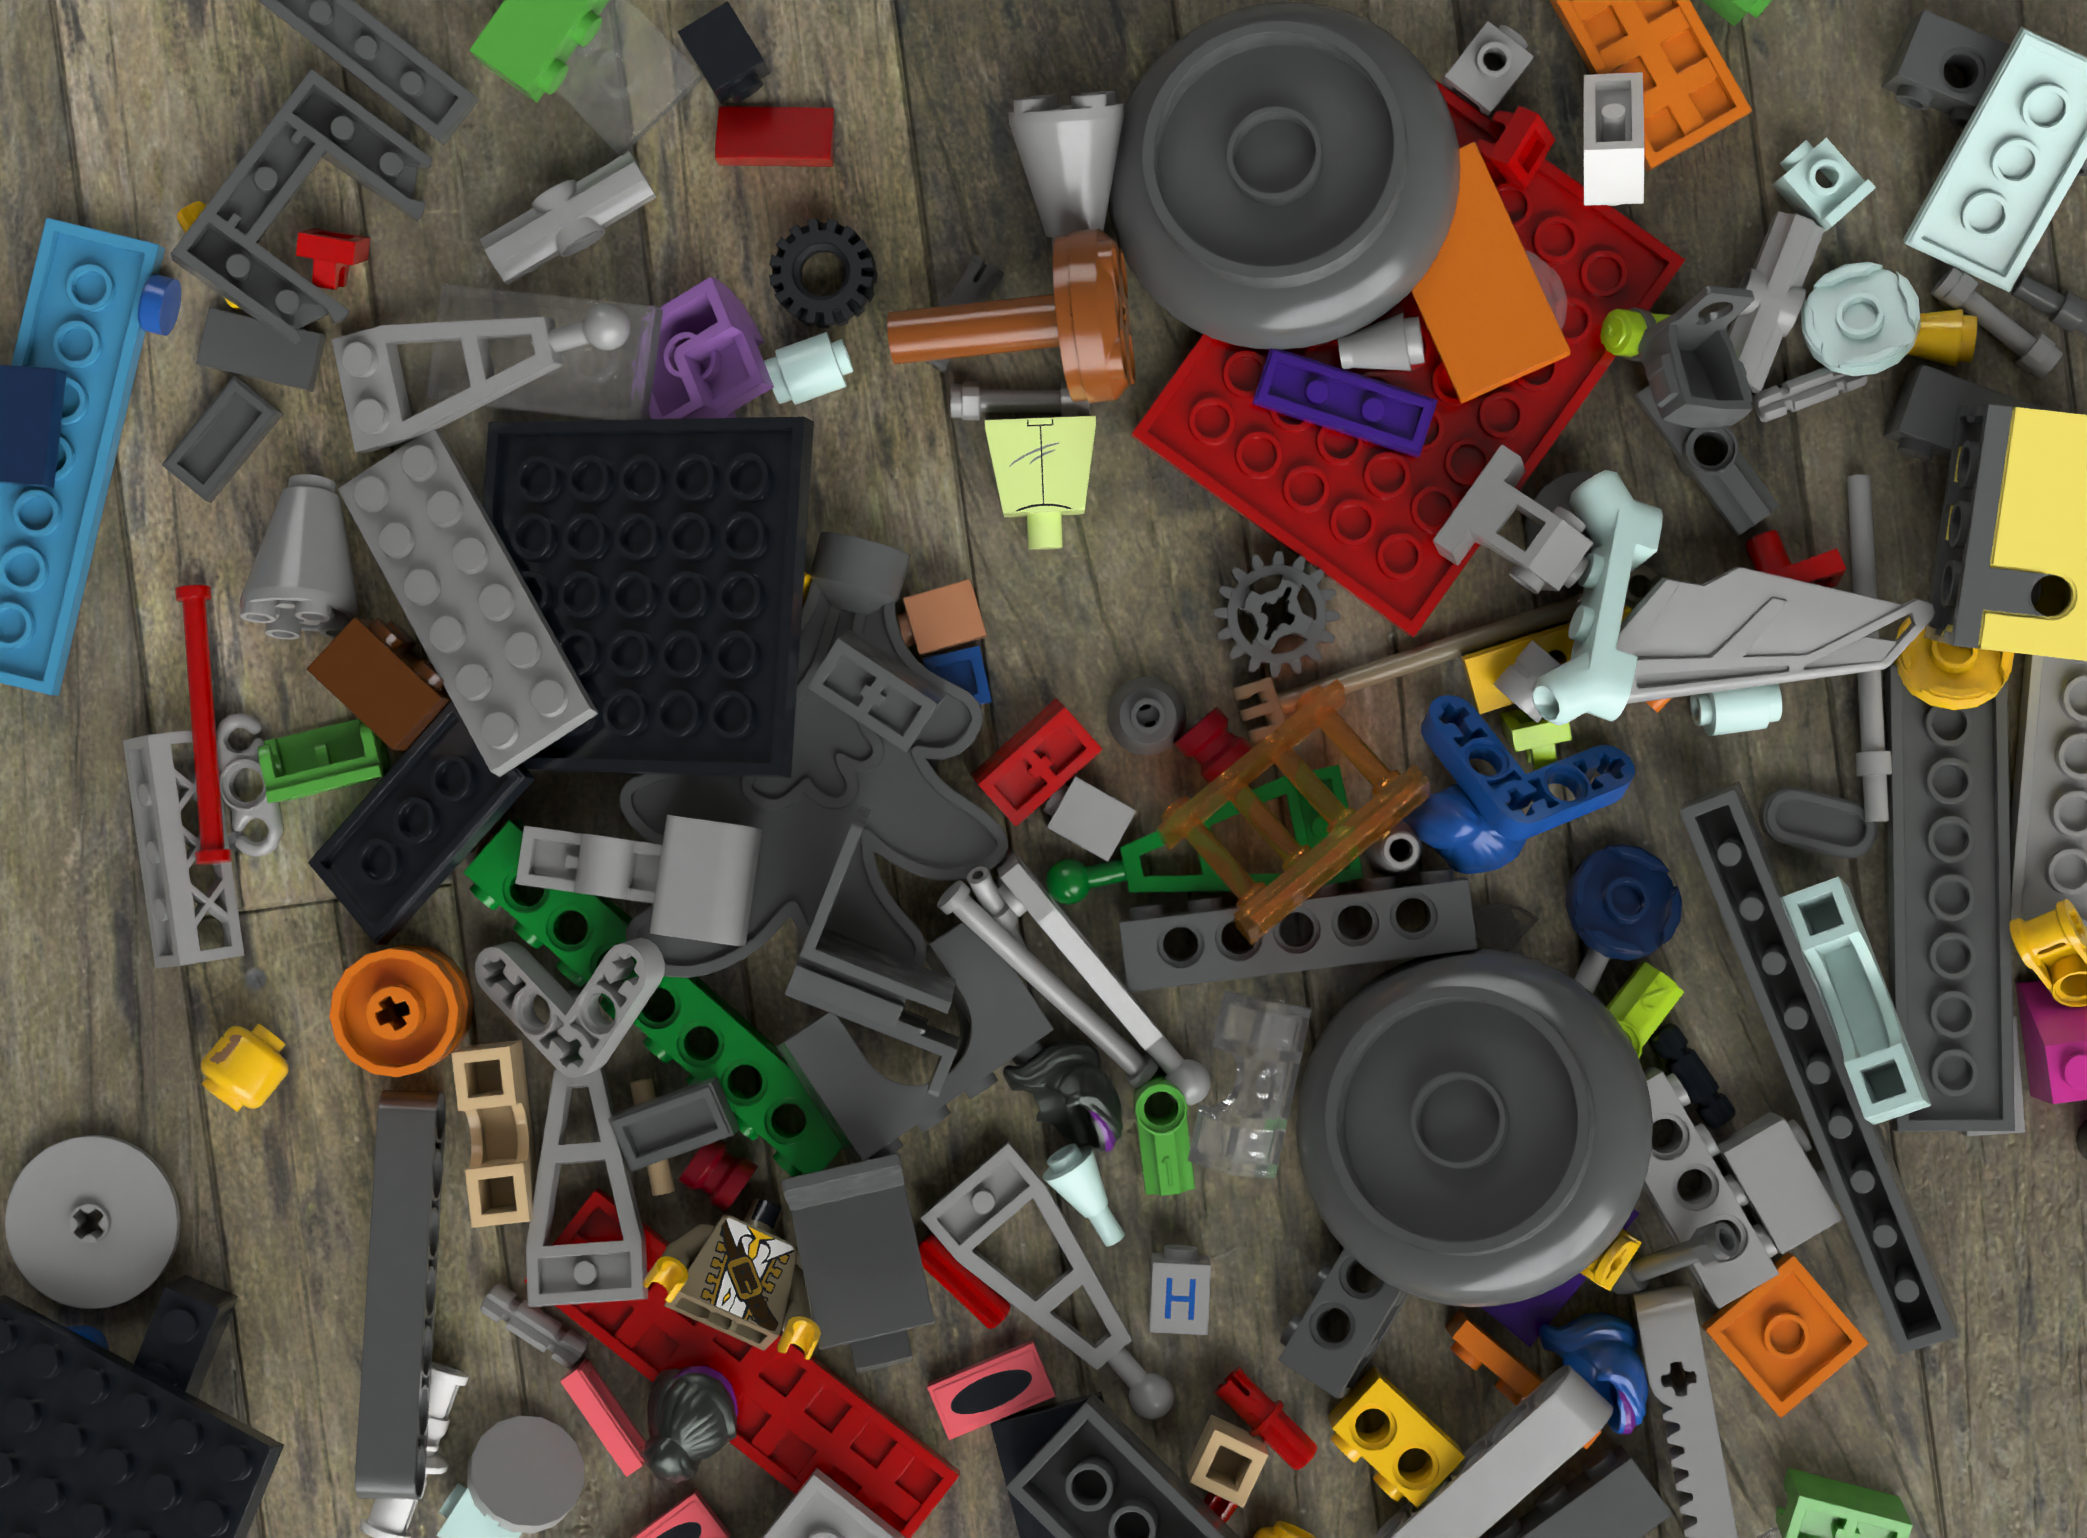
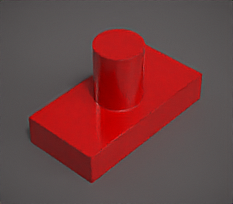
(1771, 557)

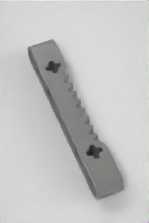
(1672, 1335)

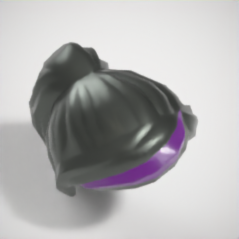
(1071, 1093)
(689, 1420)

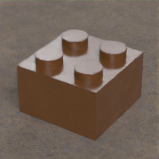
(382, 680)

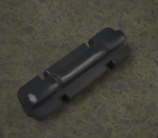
(1694, 1076)

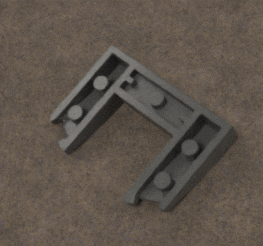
(225, 237)

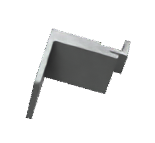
(868, 982)
(860, 1259)

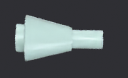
(1078, 1180)

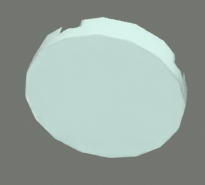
(1860, 319)

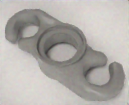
(230, 764)

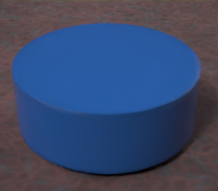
(159, 304)

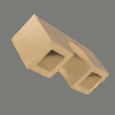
(503, 1159)

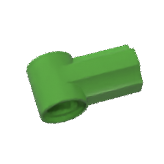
(1164, 1141)

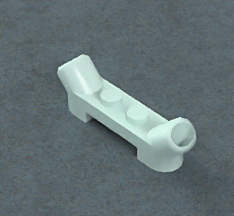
(1623, 538)

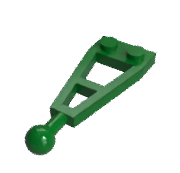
(1071, 880)

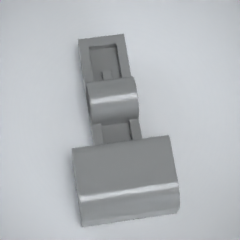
(694, 879)

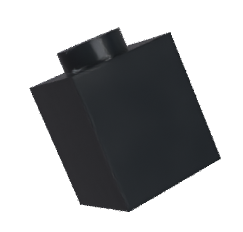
(725, 54)

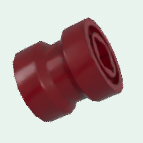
(1212, 745)
(718, 1174)

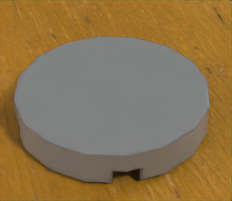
(525, 1474)

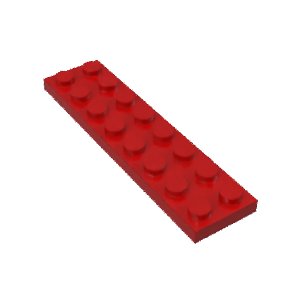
(789, 1408)

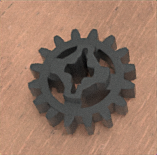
(1300, 624)

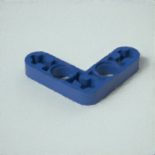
(1511, 784)

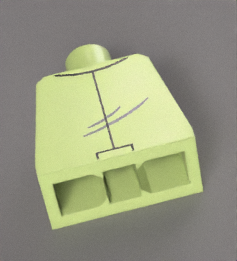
(1042, 471)

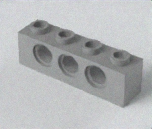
(1716, 1200)

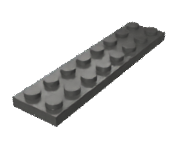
(1951, 906)

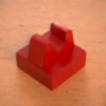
(1520, 146)
(332, 255)

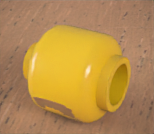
(244, 1067)

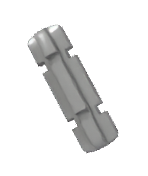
(1803, 392)
(533, 1326)

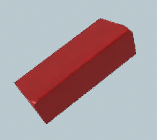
(775, 136)

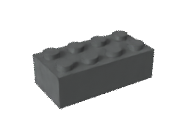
(1109, 1484)

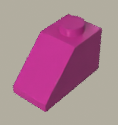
(2053, 1044)

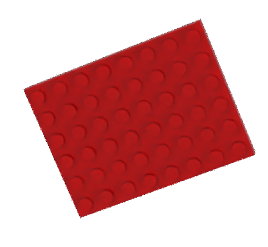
(1375, 511)

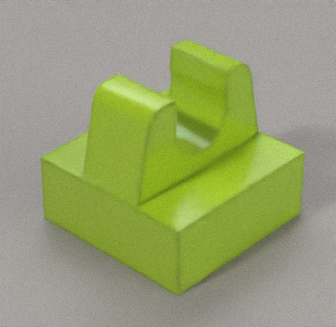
(1534, 738)

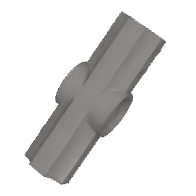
(568, 218)
(1777, 293)

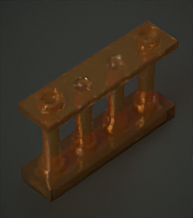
(1304, 866)

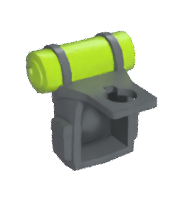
(1687, 357)

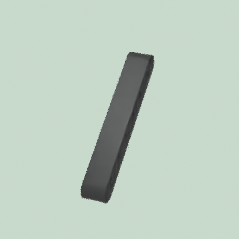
(400, 1295)

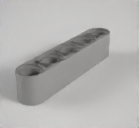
(1508, 1461)

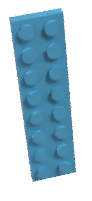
(85, 324)

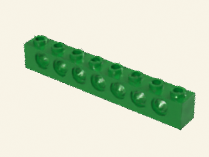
(667, 1038)

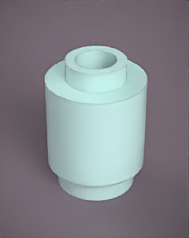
(809, 369)
(1737, 709)

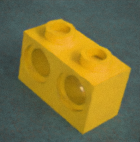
(1402, 1430)

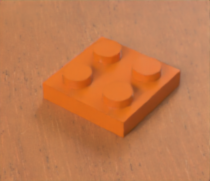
(1785, 1336)

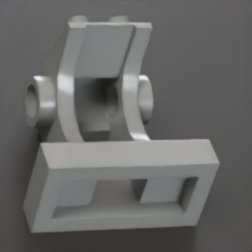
(1555, 553)

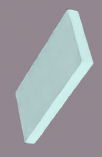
(2009, 164)

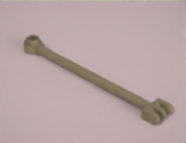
(1277, 704)

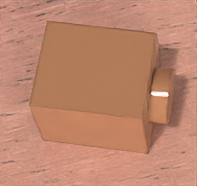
(942, 618)

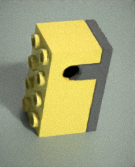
(2006, 522)

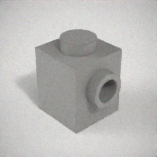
(1488, 67)

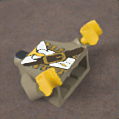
(740, 1280)

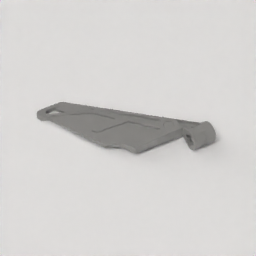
(1739, 635)

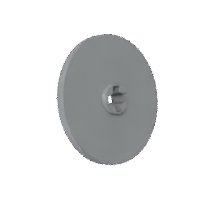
(47, 1221)

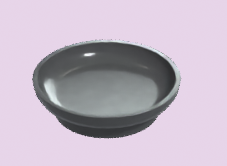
(1284, 175)
(1474, 1127)

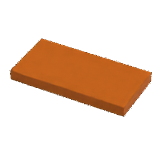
(1484, 294)

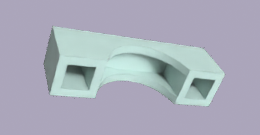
(1858, 1001)

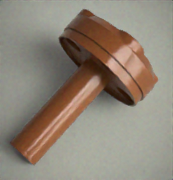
(1082, 317)

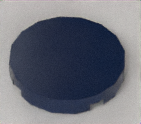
(1623, 902)

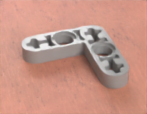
(569, 1017)

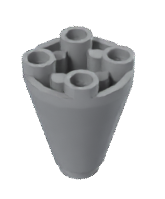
(1068, 156)
(303, 565)

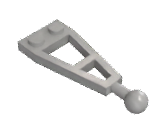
(376, 385)
(1026, 893)
(988, 1200)
(583, 1270)

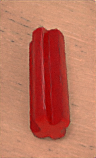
(967, 1288)

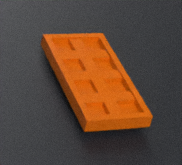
(1684, 75)

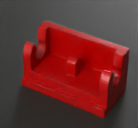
(1036, 762)

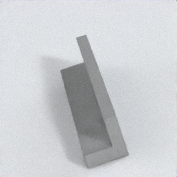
(167, 863)

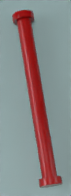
(203, 724)

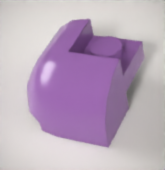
(707, 356)

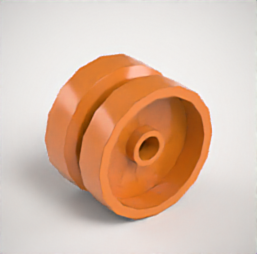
(367, 1014)

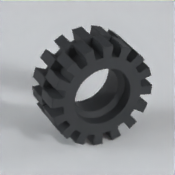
(802, 245)

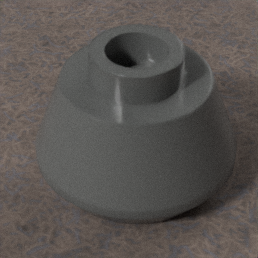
(1128, 722)

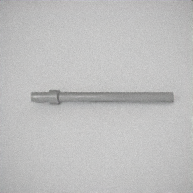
(1873, 761)

